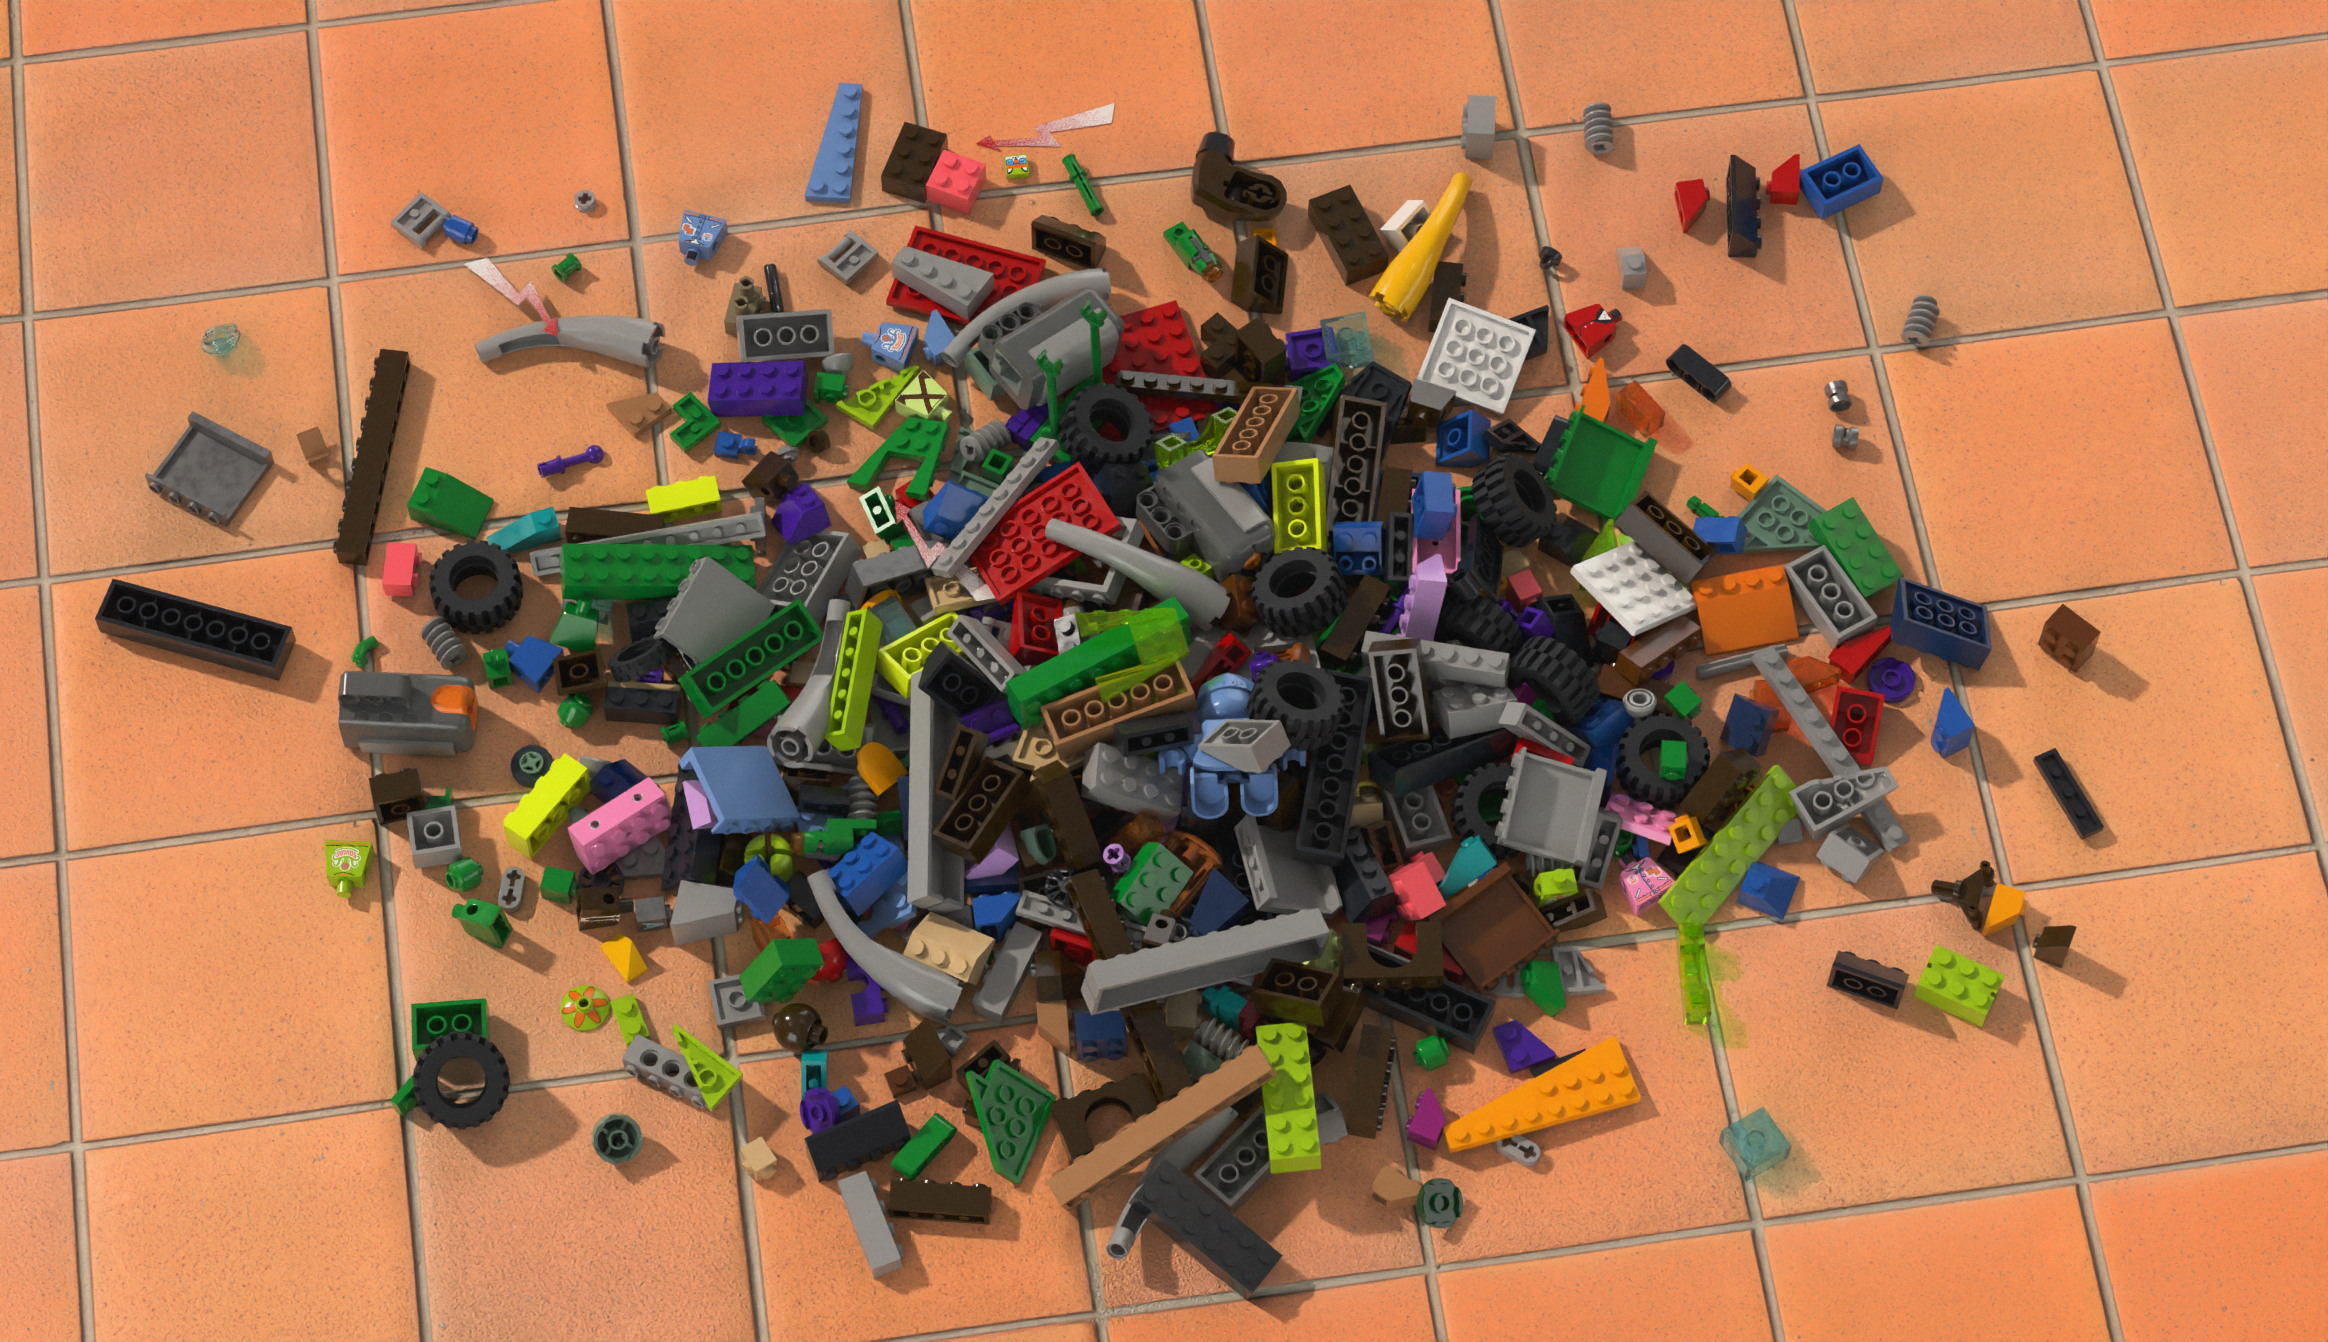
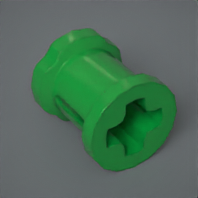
(566, 267)
(674, 733)

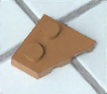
(639, 412)

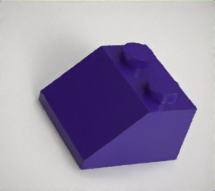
(800, 515)

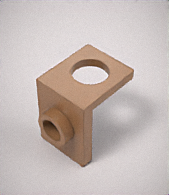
(312, 445)

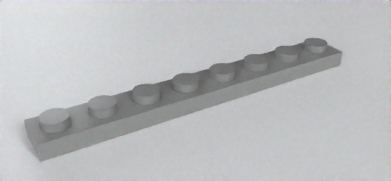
(995, 507)

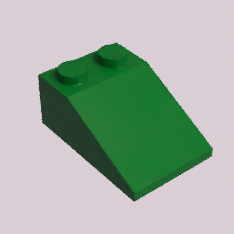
(449, 504)

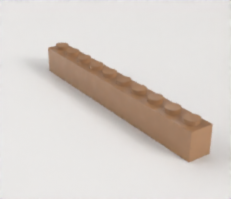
(1161, 1127)

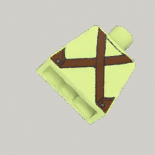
(924, 400)

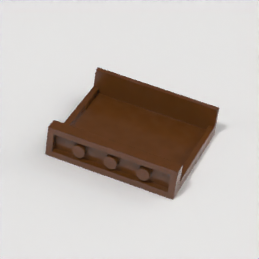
(1493, 929)

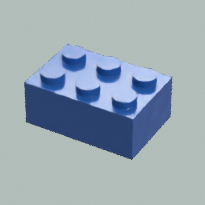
(1840, 181)
(867, 873)

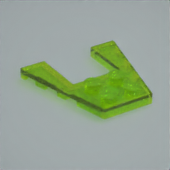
(1156, 639)

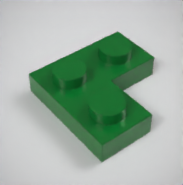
(698, 423)

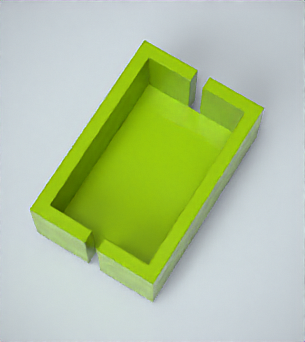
(1959, 985)

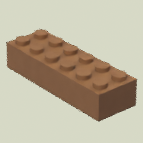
(1256, 434)
(1083, 720)

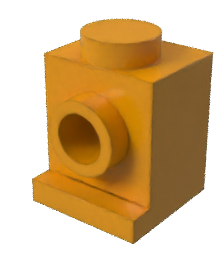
(1748, 481)
(1680, 836)

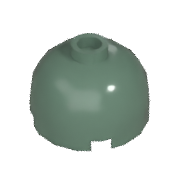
(1199, 1060)
(617, 1138)

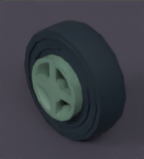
(530, 757)

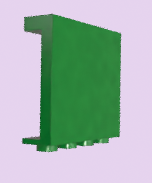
(1598, 466)

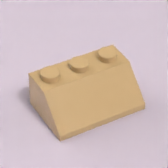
(950, 947)

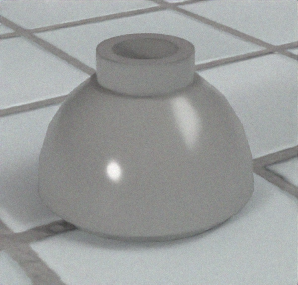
(838, 364)
(1639, 703)
(593, 764)

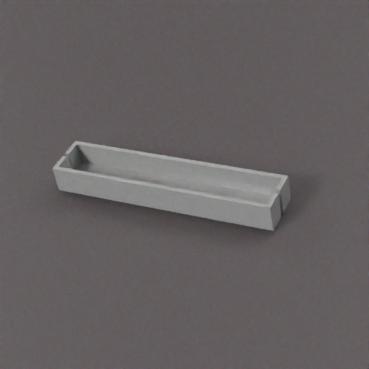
(933, 873)
(1203, 960)

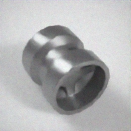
(1837, 395)
(1845, 437)

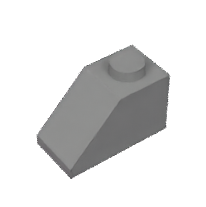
(1631, 267)

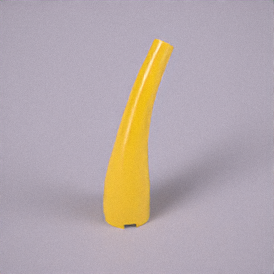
(1413, 268)

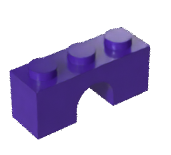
(1531, 621)
(868, 1004)

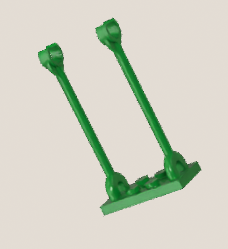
(1050, 427)

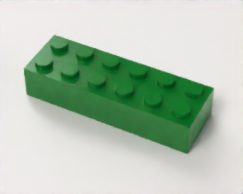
(751, 658)

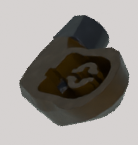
(1233, 190)

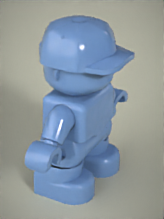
(1220, 700)

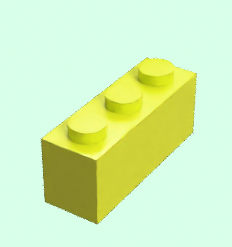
(685, 499)

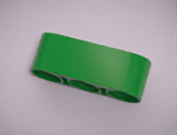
(924, 1147)

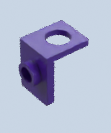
(1294, 371)

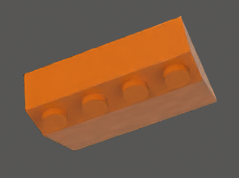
(1744, 610)

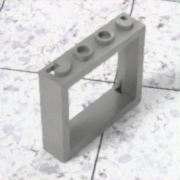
(1106, 593)

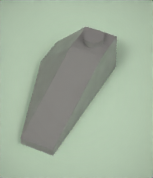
(1834, 801)

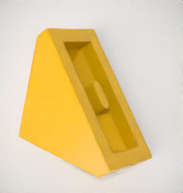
(624, 957)

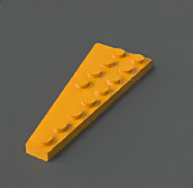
(1573, 1090)

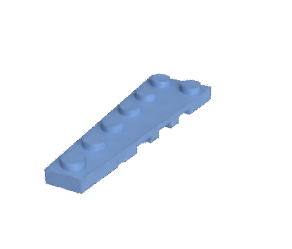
(835, 161)

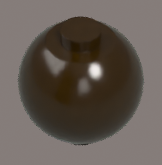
(799, 1028)

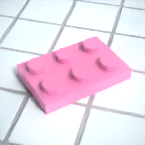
(1642, 818)

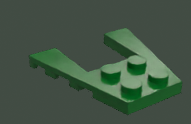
(913, 440)

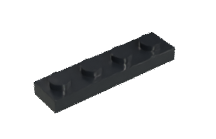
(2068, 793)

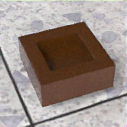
(900, 1081)

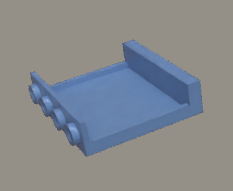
(743, 788)

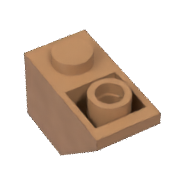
(1053, 1024)
(1393, 1189)

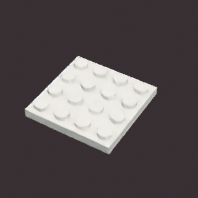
(1476, 355)
(1634, 588)

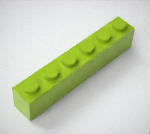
(853, 679)

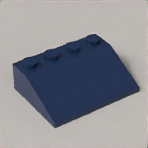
(1940, 624)

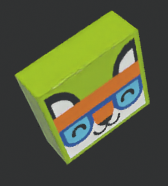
(1016, 166)

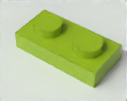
(629, 1018)

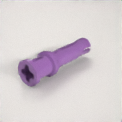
(1120, 861)

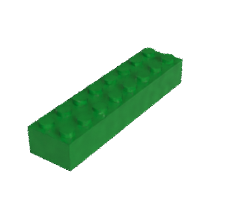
(642, 569)
(1078, 668)

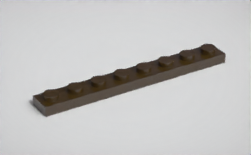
(1190, 387)

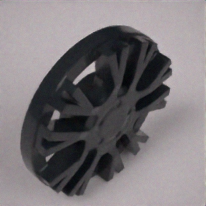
(602, 879)
(1059, 888)

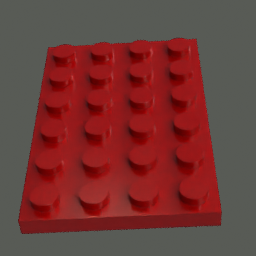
(1010, 269)
(1016, 549)

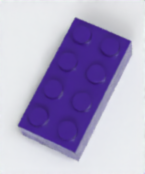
(758, 388)

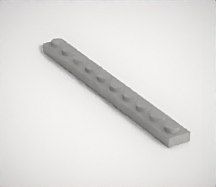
(700, 533)
(1824, 740)
(1040, 909)

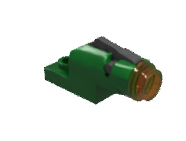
(1193, 252)
(834, 840)

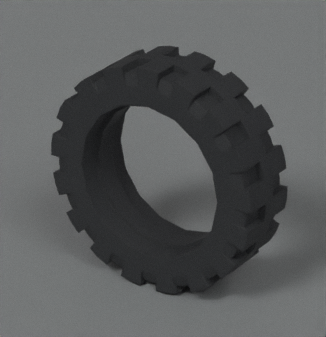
(639, 658)

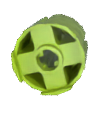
(779, 859)

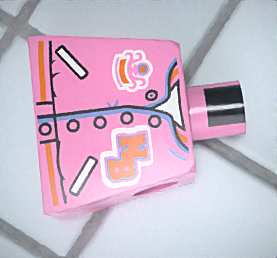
(1642, 882)

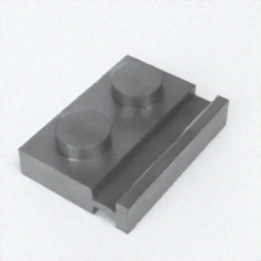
(760, 542)

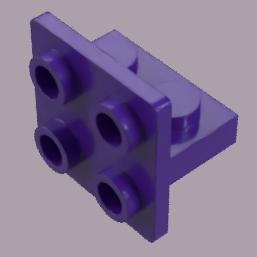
(993, 720)

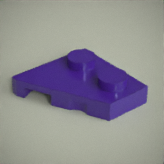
(1521, 1047)

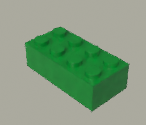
(1856, 548)

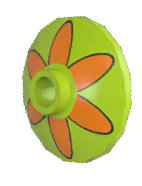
(586, 1017)

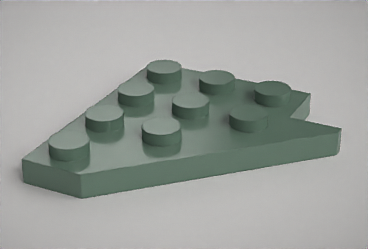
(1779, 519)

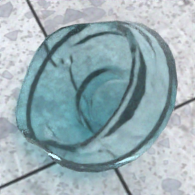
(221, 340)

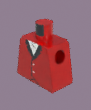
(1592, 328)

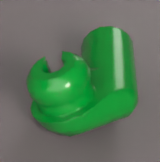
(361, 650)

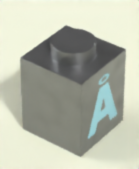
(652, 914)

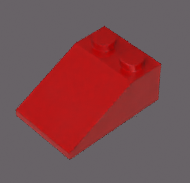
(1033, 628)
(1857, 721)

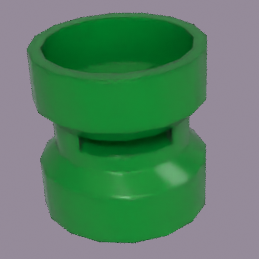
(1624, 839)

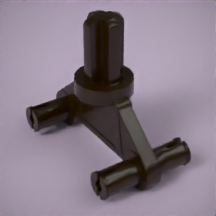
(1968, 892)

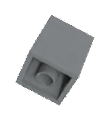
(704, 912)

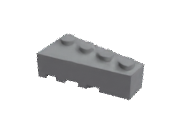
(943, 280)

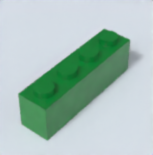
(746, 718)

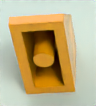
(2004, 909)

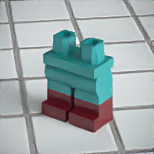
(1232, 1011)

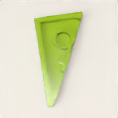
(872, 404)
(711, 1072)

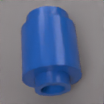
(460, 230)

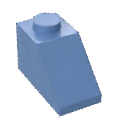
(936, 339)

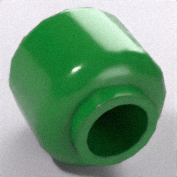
(575, 710)
(464, 874)
(1431, 1052)

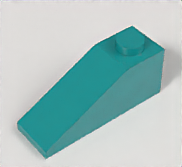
(528, 532)
(1468, 864)

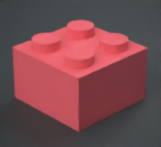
(956, 182)
(1415, 891)

